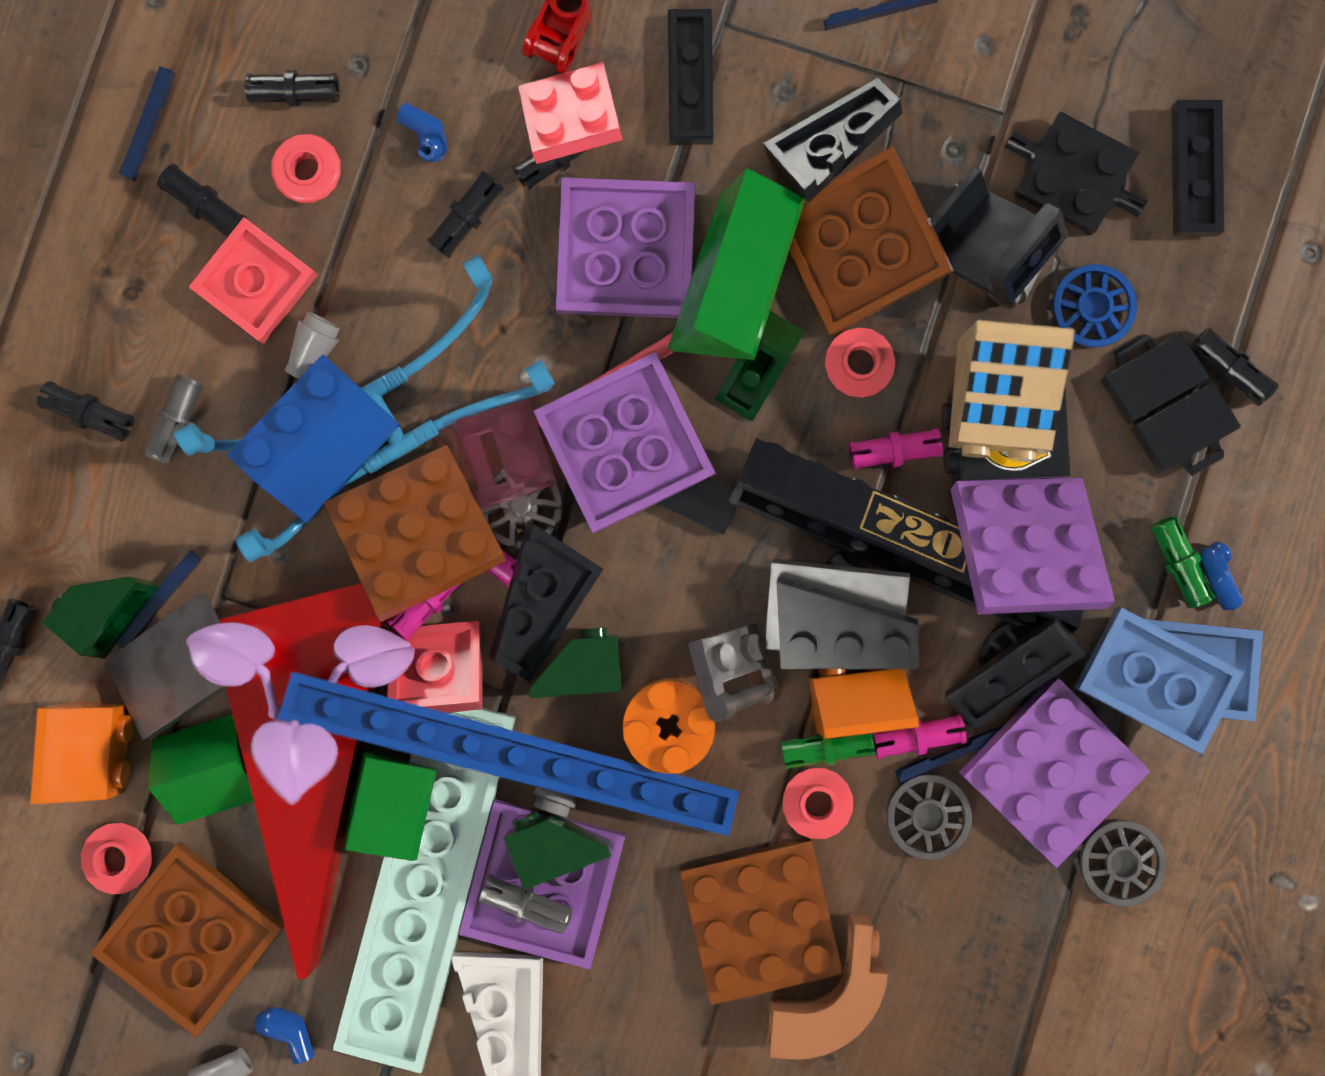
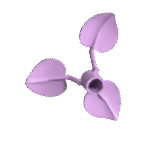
(289, 753)

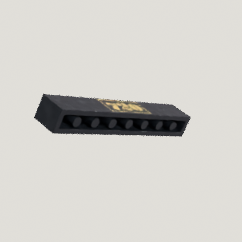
(865, 524)

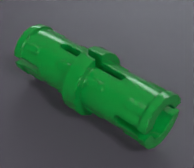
(1182, 562)
(821, 750)

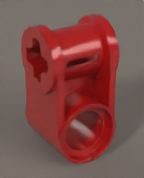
(557, 34)

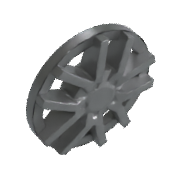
(523, 509)
(929, 817)
(1122, 862)

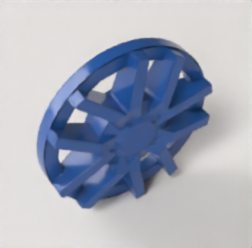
(1095, 305)

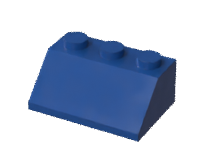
(314, 439)

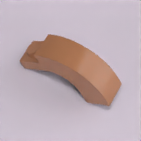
(837, 1017)

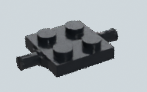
(1076, 172)

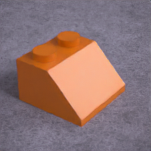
(861, 702)
(81, 752)

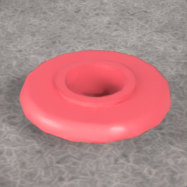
(294, 151)
(856, 384)
(801, 787)
(136, 852)

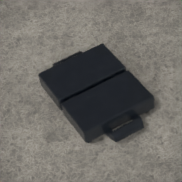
(1177, 421)

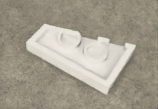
(505, 1008)

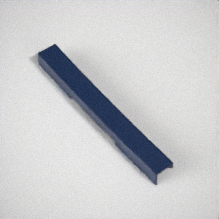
(856, 16)
(147, 123)
(161, 596)
(927, 764)

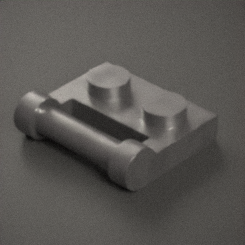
(726, 658)

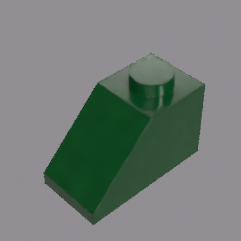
(752, 380)
(98, 613)
(583, 667)
(552, 847)

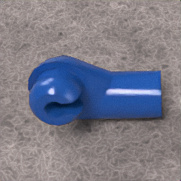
(428, 129)
(1219, 576)
(288, 1028)

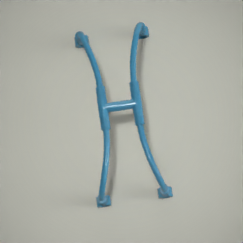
(254, 545)

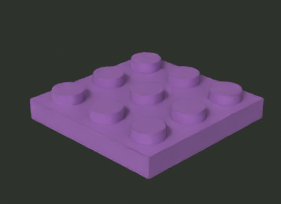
(624, 247)
(624, 442)
(1031, 545)
(1054, 771)
(582, 890)

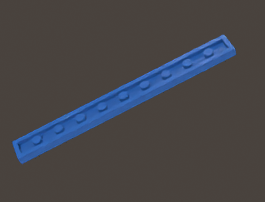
(507, 754)

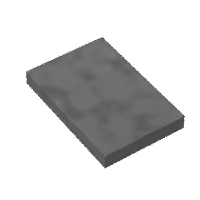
(853, 584)
(158, 673)

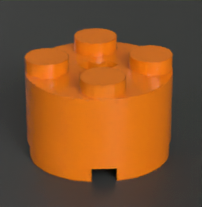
(673, 751)

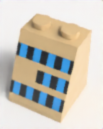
(1009, 389)

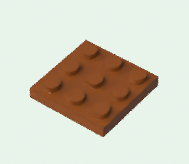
(866, 243)
(414, 533)
(761, 921)
(187, 939)

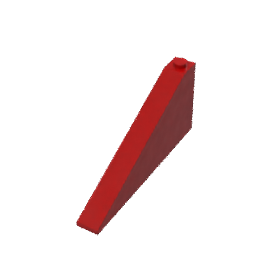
(306, 836)

